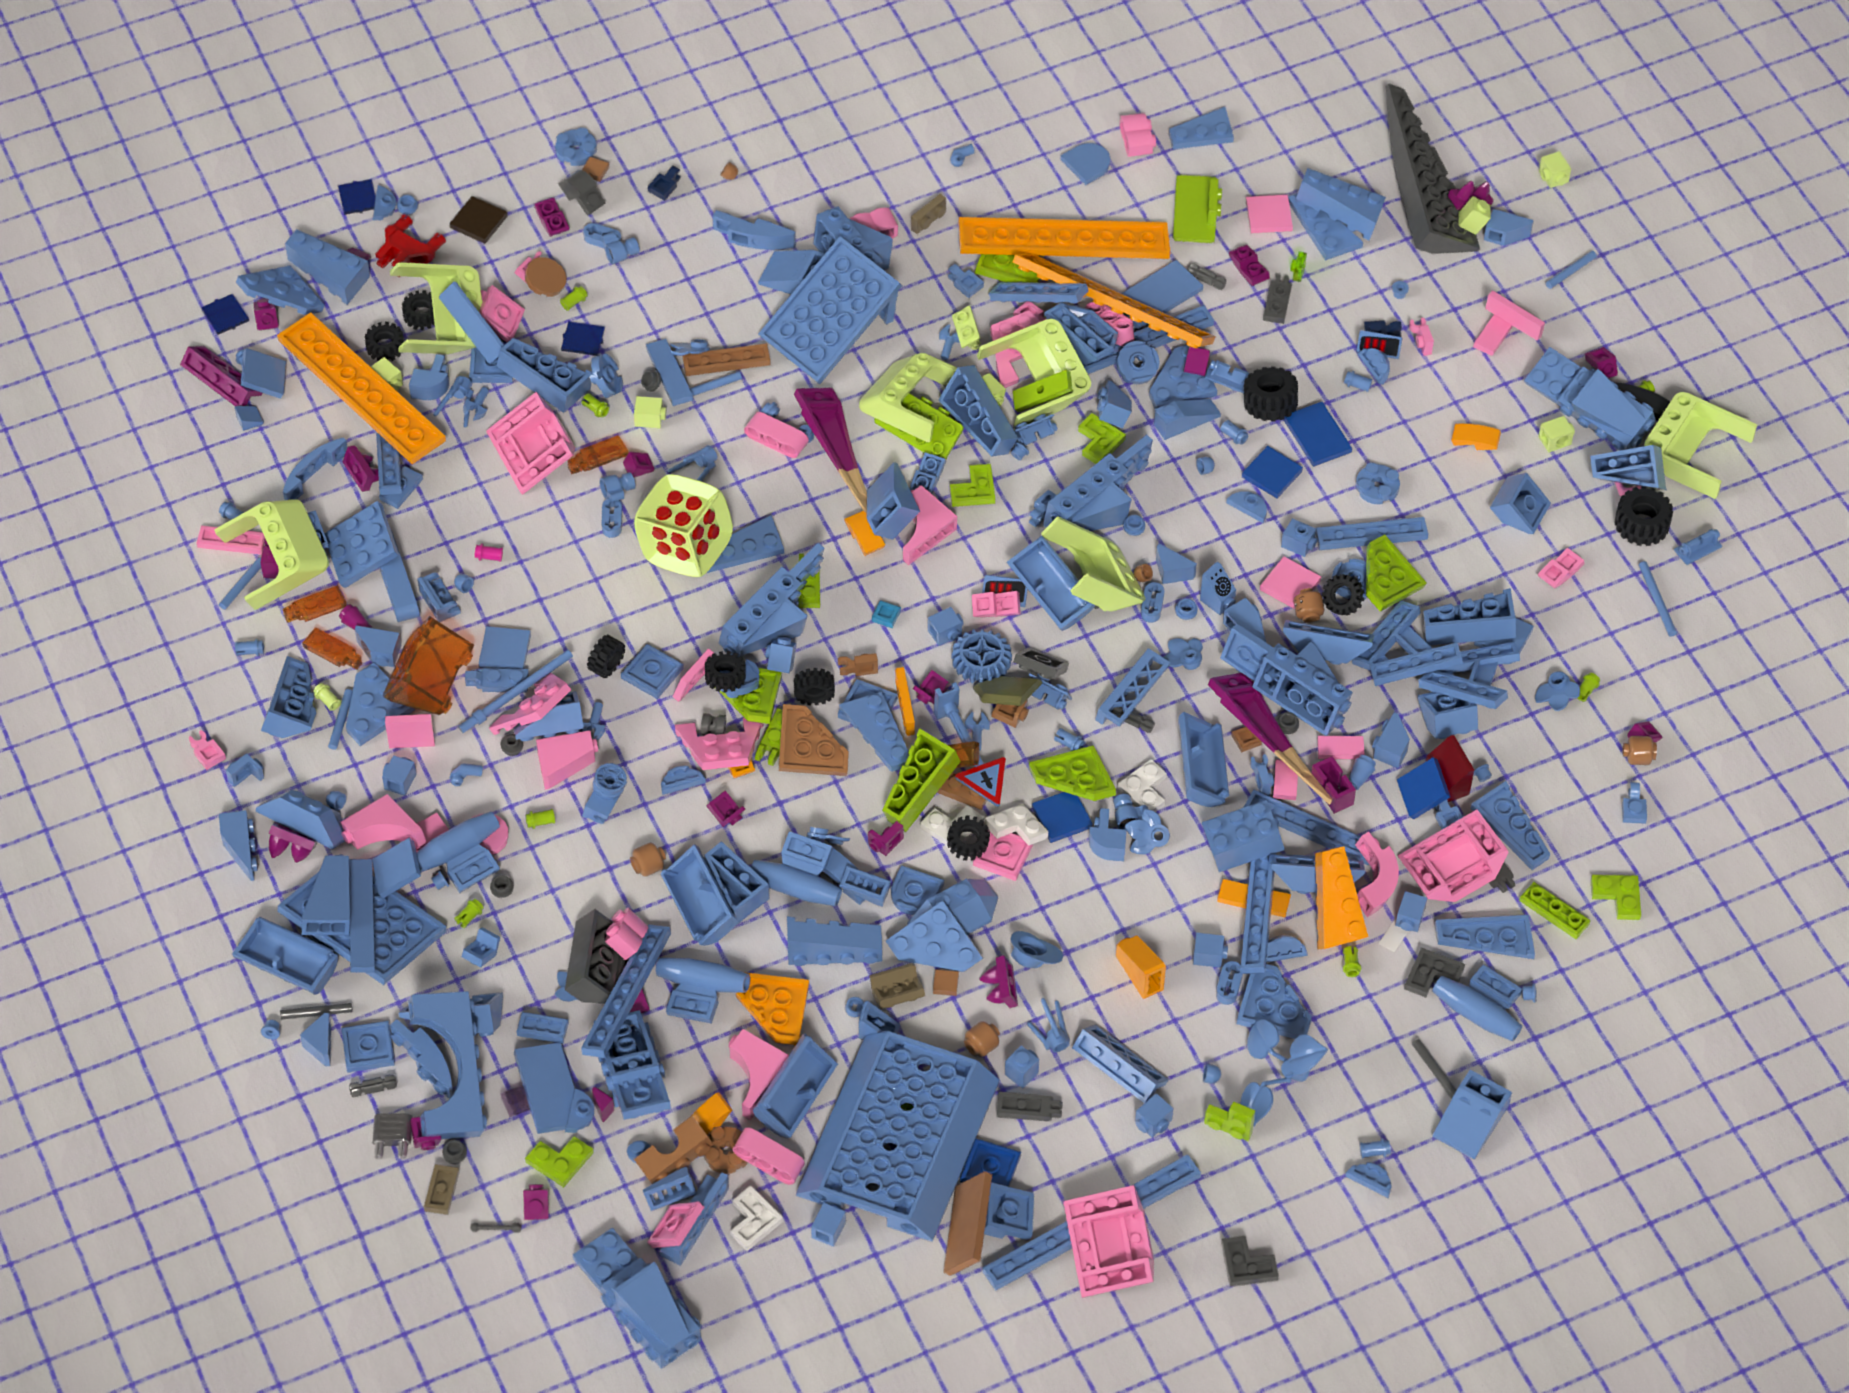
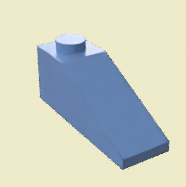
(1183, 416)
(1245, 615)

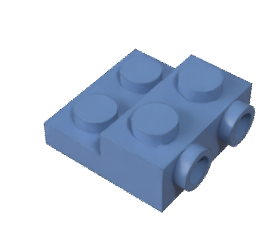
(1009, 1212)

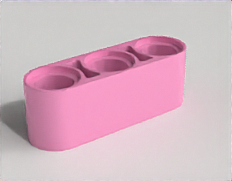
(1118, 322)
(776, 435)
(768, 1156)

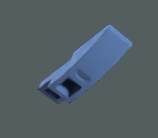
(755, 235)
(428, 1057)

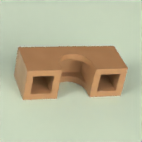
(692, 1143)

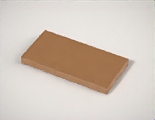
(967, 1223)

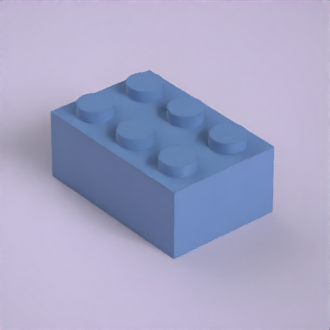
(1243, 836)

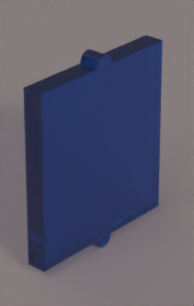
(357, 196)
(225, 314)
(582, 338)

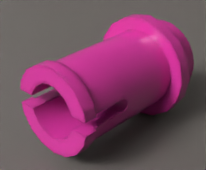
(488, 553)

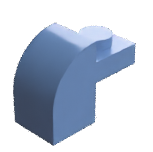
(430, 384)
(1107, 842)

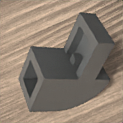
(582, 187)

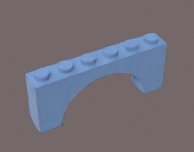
(451, 1018)

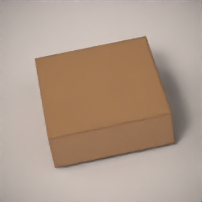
(596, 168)
(1245, 739)
(945, 982)

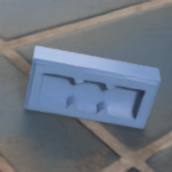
(409, 480)
(542, 1027)

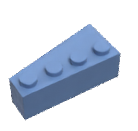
(978, 411)

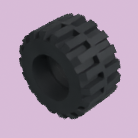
(1271, 393)
(1644, 502)

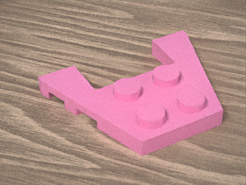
(1005, 371)
(547, 694)
(722, 749)

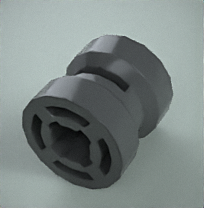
(712, 724)

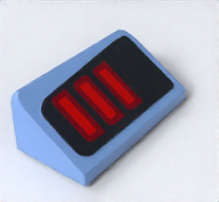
(1386, 343)
(1004, 584)

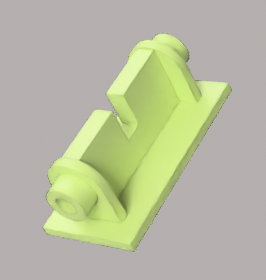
(967, 328)

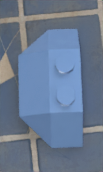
(1086, 331)
(1333, 644)
(305, 817)
(1300, 872)
(969, 901)

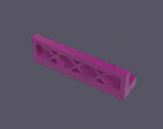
(217, 375)

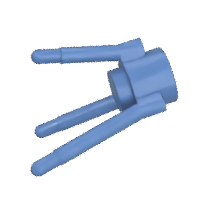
(460, 389)
(703, 457)
(1057, 1039)

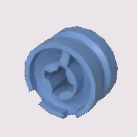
(605, 773)

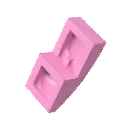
(1561, 569)
(996, 605)
(1284, 782)

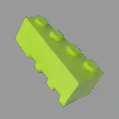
(920, 778)

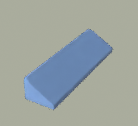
(471, 322)

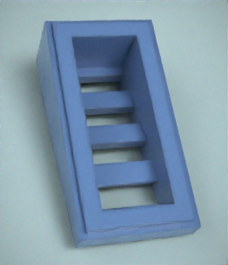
(871, 896)
(674, 1179)

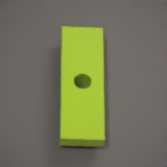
(1042, 390)
(1554, 910)

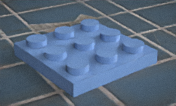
(361, 544)

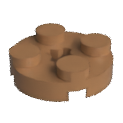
(716, 1159)

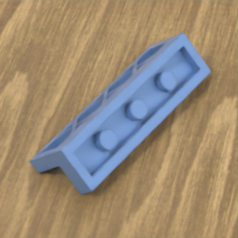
(1129, 684)
(1119, 1063)
(710, 1196)

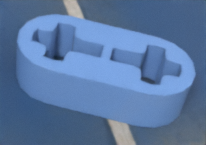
(595, 238)
(607, 518)
(1157, 603)
(1224, 982)

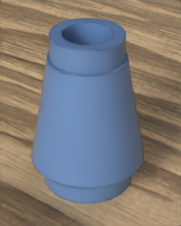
(1361, 771)

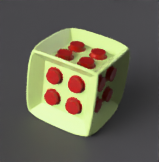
(683, 525)

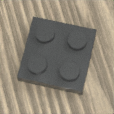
(1046, 665)

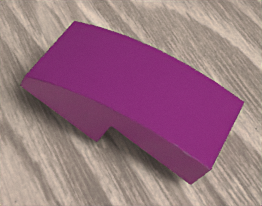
(551, 217)
(1247, 264)

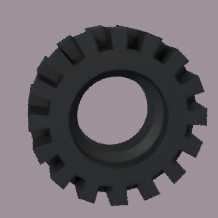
(417, 301)
(384, 332)
(1330, 591)
(606, 656)
(725, 680)
(814, 686)
(974, 827)

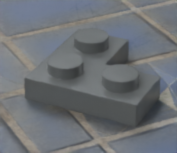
(1430, 967)
(1246, 1269)

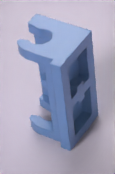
(437, 597)
(598, 808)

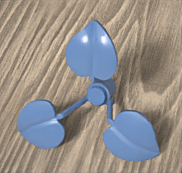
(1304, 1054)

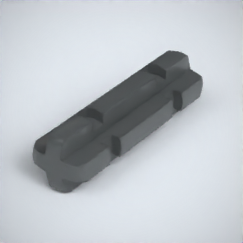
(1207, 276)
(1135, 720)
(372, 1085)

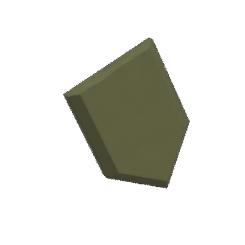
(1006, 690)

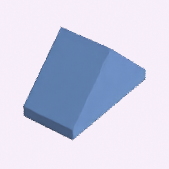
(1174, 566)
(875, 1021)
(317, 1039)

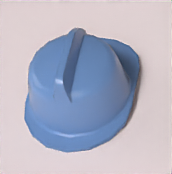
(1032, 951)

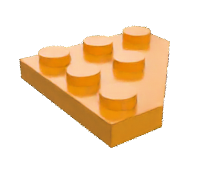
(777, 1005)

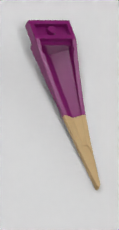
(826, 419)
(1253, 712)

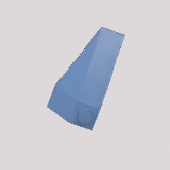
(292, 702)
(486, 1013)

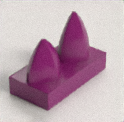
(1461, 196)
(359, 468)
(281, 837)
(1004, 975)

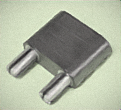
(392, 1131)

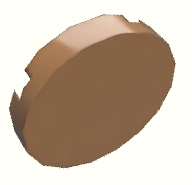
(545, 276)

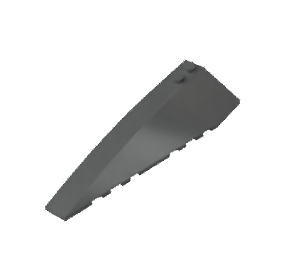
(1423, 182)

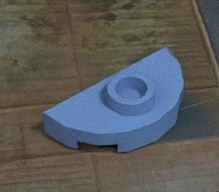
(384, 203)
(1377, 363)
(1249, 504)
(681, 778)
(1285, 947)
(580, 1112)
(1372, 1177)

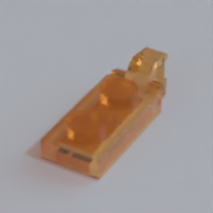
(598, 455)
(315, 605)
(332, 649)

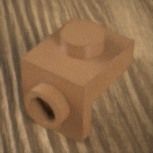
(1010, 714)

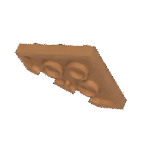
(809, 745)

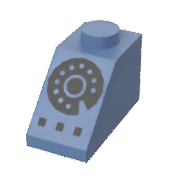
(1217, 589)
(379, 645)

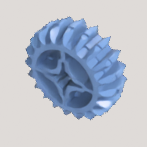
(967, 656)

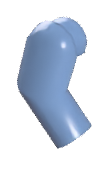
(959, 154)
(464, 770)

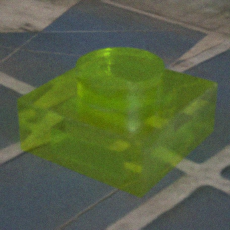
(1298, 266)

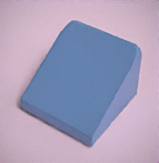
(248, 417)

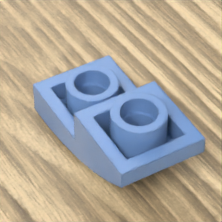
(928, 472)

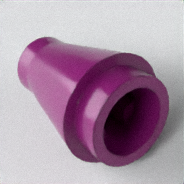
(353, 617)

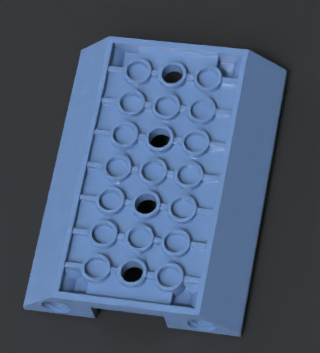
(929, 1139)

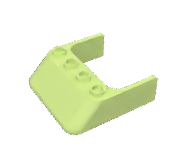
(449, 334)
(1045, 352)
(886, 395)
(1683, 430)
(291, 541)
(1105, 572)

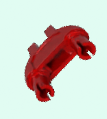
(404, 247)

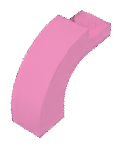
(1385, 874)

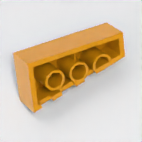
(1337, 900)

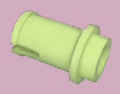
(323, 692)

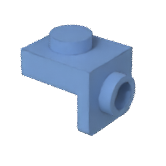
(242, 768)
(483, 948)

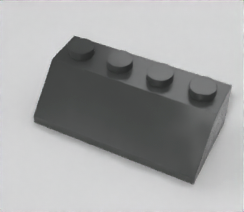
(592, 962)

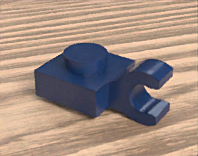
(663, 185)
(1392, 329)

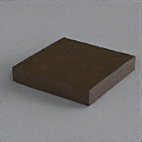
(478, 219)

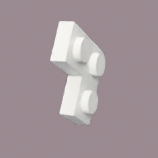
(1141, 784)
(1017, 820)
(938, 824)
(759, 1221)

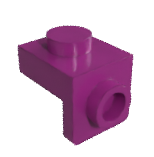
(265, 314)
(926, 691)
(725, 809)
(424, 1143)
(536, 1202)

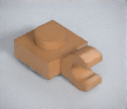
(861, 665)

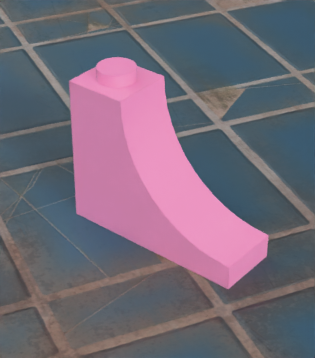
(932, 525)
(381, 822)
(760, 1064)

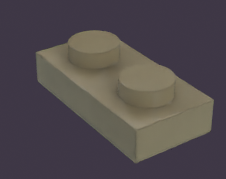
(929, 213)
(441, 1189)

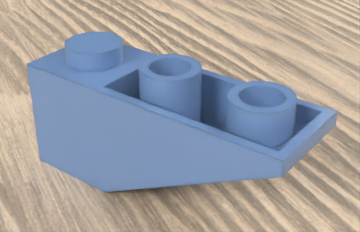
(235, 836)

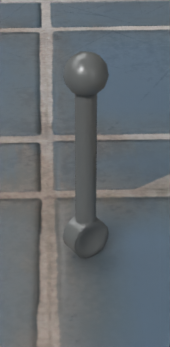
(515, 1227)

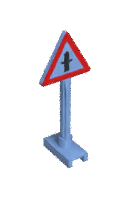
(984, 778)

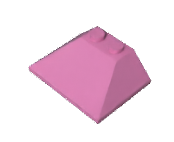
(531, 442)
(1456, 859)
(1110, 1241)

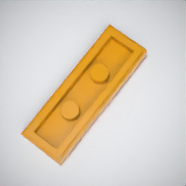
(904, 701)
(1236, 894)

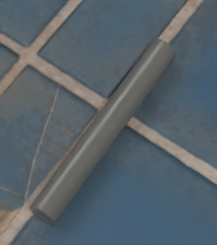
(316, 1011)
(1434, 1067)

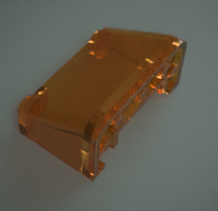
(428, 668)

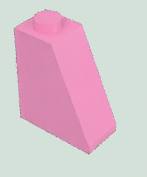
(565, 756)

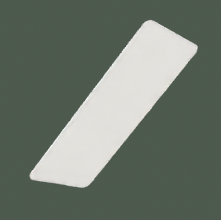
(1393, 937)

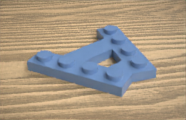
(1421, 656)
(1478, 687)

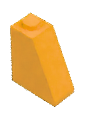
(1141, 965)

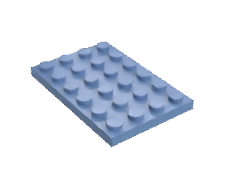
(830, 310)
(399, 929)

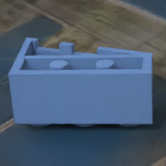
(1632, 466)
(738, 882)

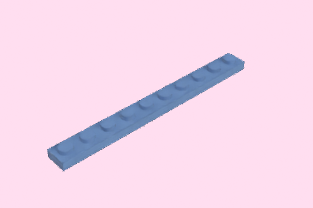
(1058, 1239)

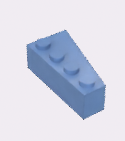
(1341, 201)
(333, 267)
(552, 379)
(1472, 620)
(832, 943)

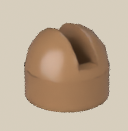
(729, 172)
(1143, 573)

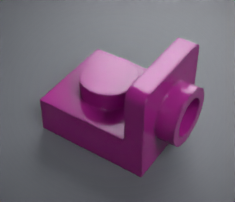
(1603, 360)
(888, 840)

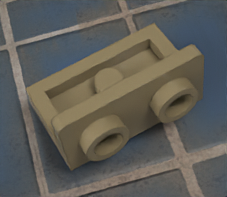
(896, 986)

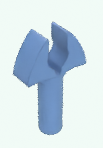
(949, 340)
(476, 404)
(594, 722)
(977, 729)

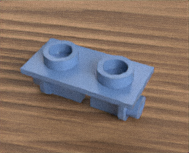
(1219, 373)
(1042, 426)
(1699, 547)
(1055, 694)

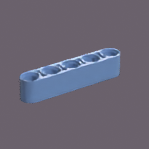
(399, 589)

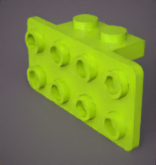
(1196, 208)
(945, 430)

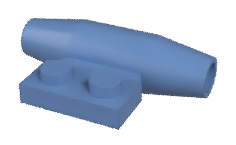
(461, 851)
(798, 875)
(698, 986)
(1483, 1001)

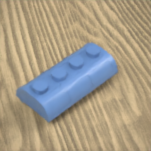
(1050, 583)
(1203, 761)
(699, 897)
(287, 955)
(795, 1087)

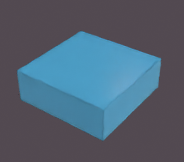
(886, 614)

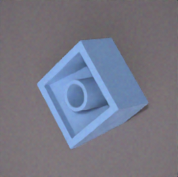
(1520, 503)
(1447, 715)

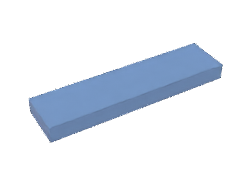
(670, 372)
(388, 467)

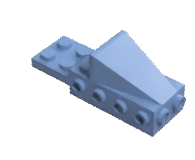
(871, 243)
(1592, 400)
(1098, 495)
(772, 609)
(1293, 681)
(635, 1070)
(639, 1298)

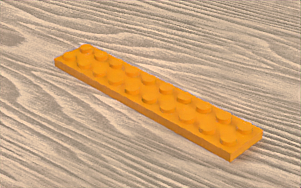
(1064, 237)
(1120, 303)
(361, 388)

